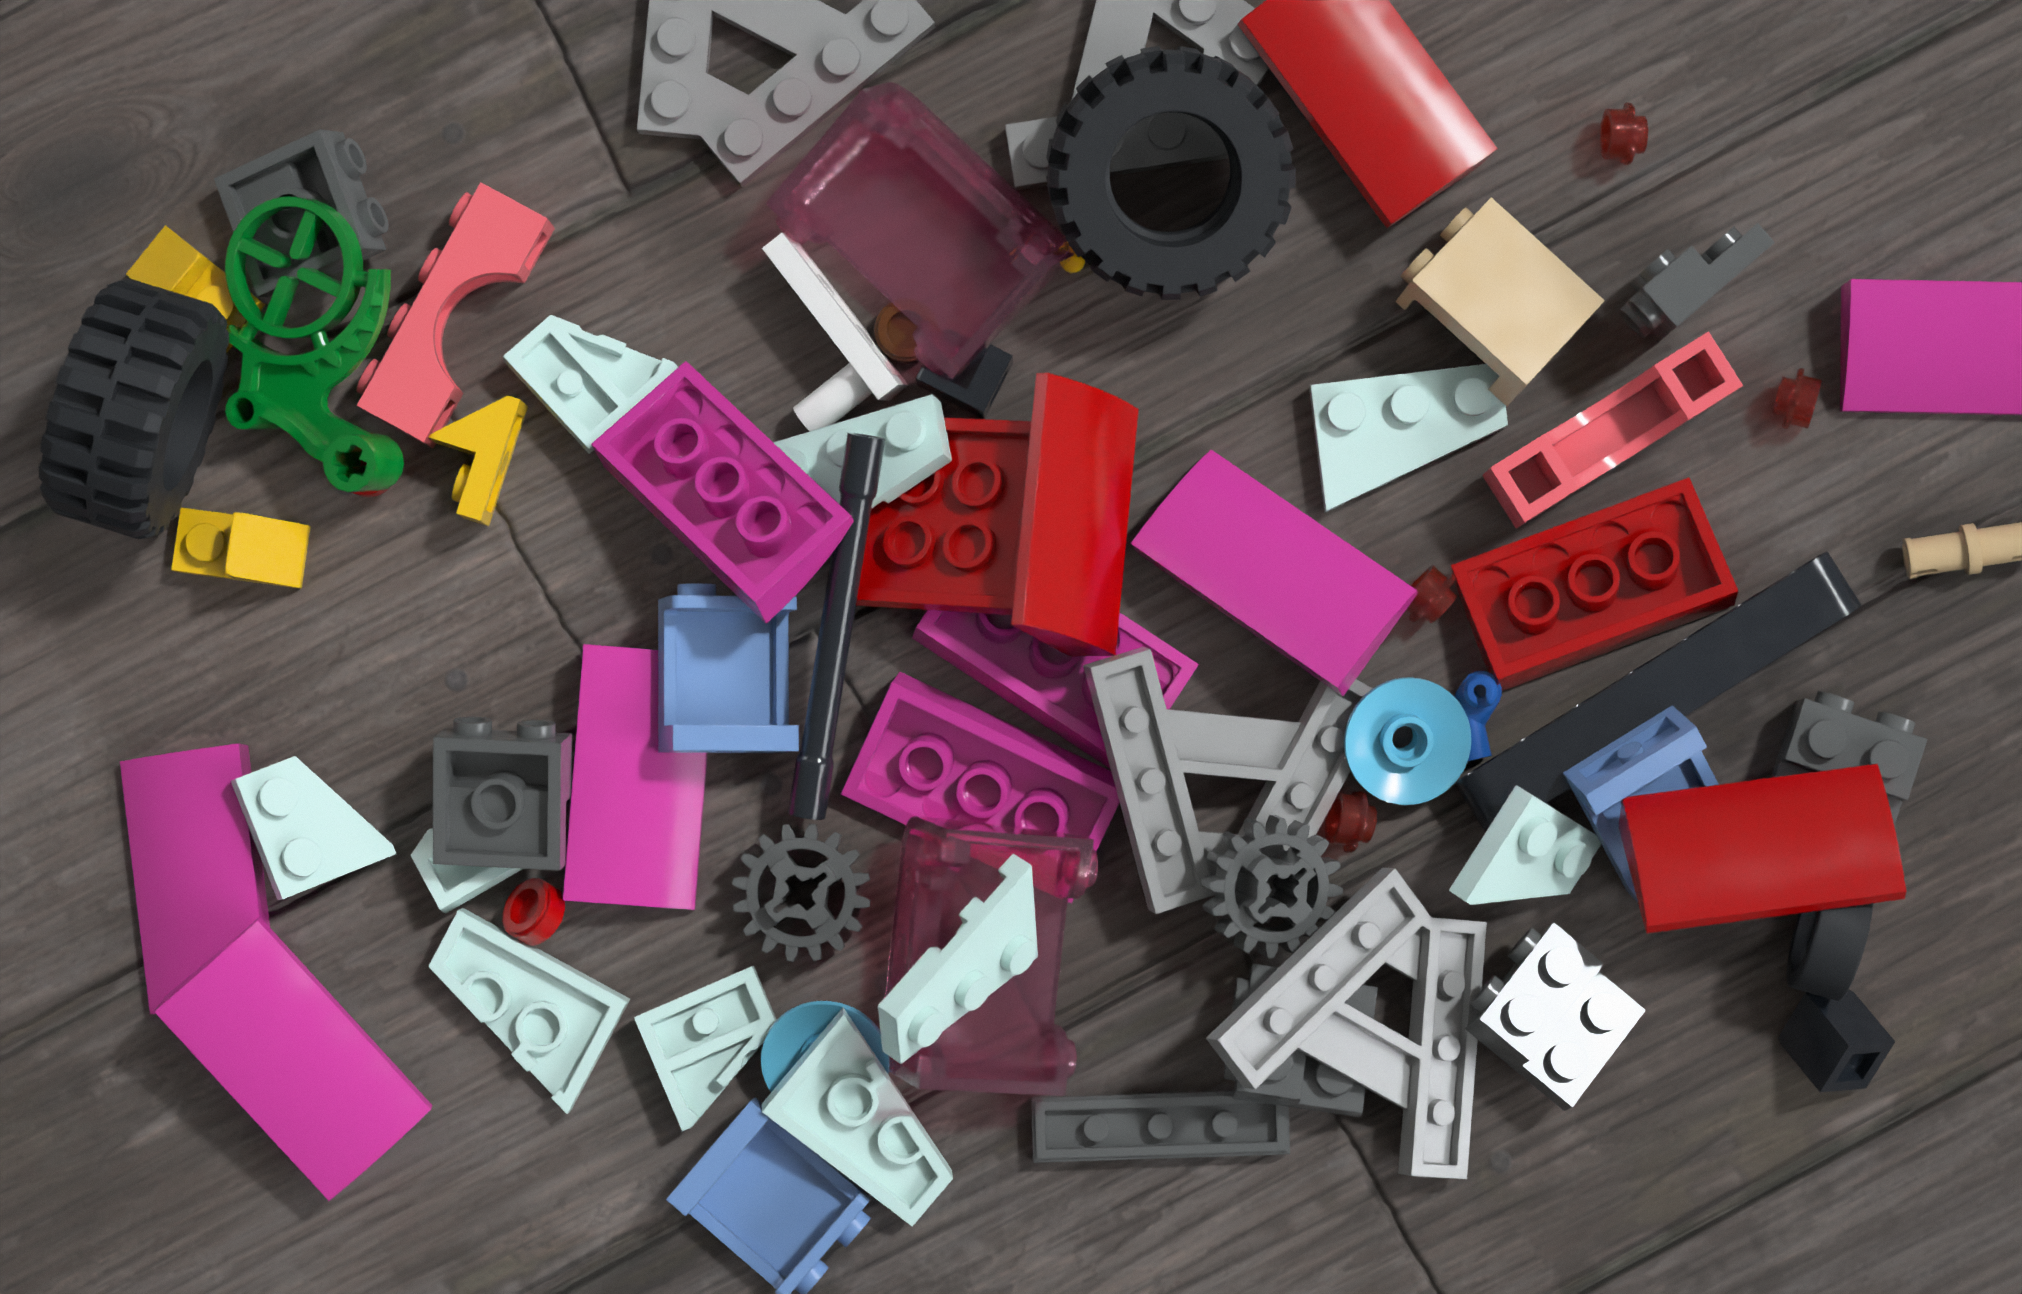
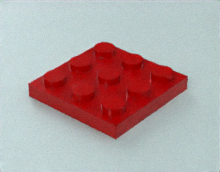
(955, 532)

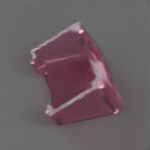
(922, 223)
(1013, 1035)

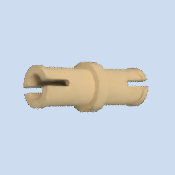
(1964, 549)

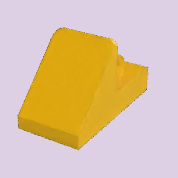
(182, 269)
(491, 438)
(241, 547)

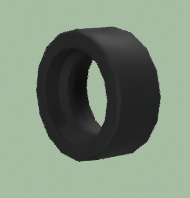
(1828, 950)

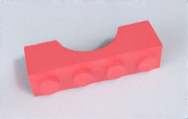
(490, 244)
(1612, 430)

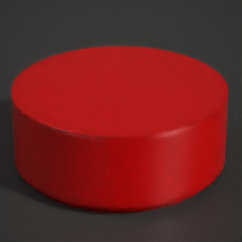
(533, 911)

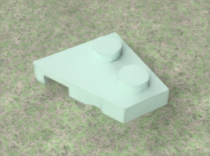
(304, 828)
(1526, 854)

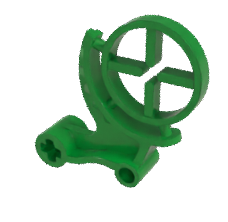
(295, 388)

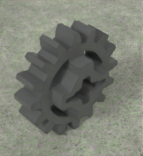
(784, 868)
(1291, 901)

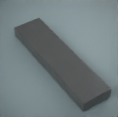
(1156, 1126)

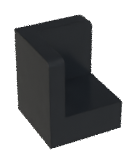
(975, 386)
(1836, 1042)

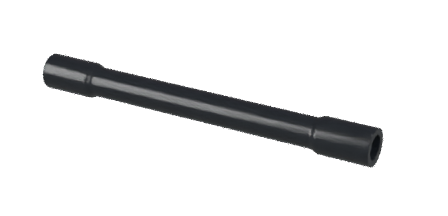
(815, 763)

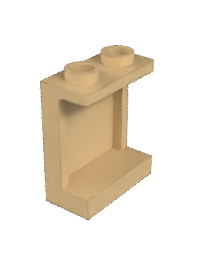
(1500, 295)

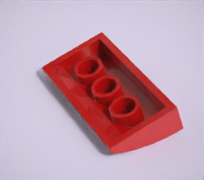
(1371, 98)
(1075, 517)
(1594, 584)
(1762, 848)

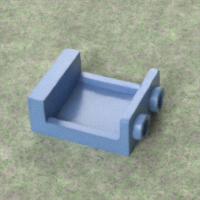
(722, 675)
(1647, 760)
(772, 1201)

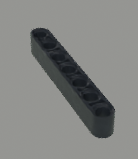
(1680, 676)

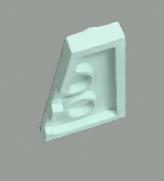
(1397, 423)
(912, 450)
(986, 952)
(533, 1002)
(859, 1122)

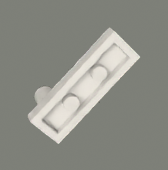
(868, 366)

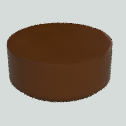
(895, 335)

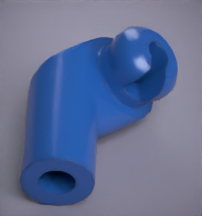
(1479, 698)

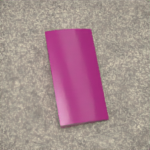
(1931, 347)
(724, 490)
(1274, 571)
(1038, 676)
(966, 765)
(630, 807)
(190, 859)
(293, 1058)

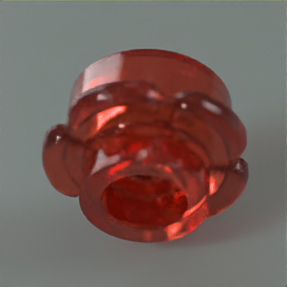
(1623, 134)
(1797, 399)
(1433, 595)
(1350, 821)

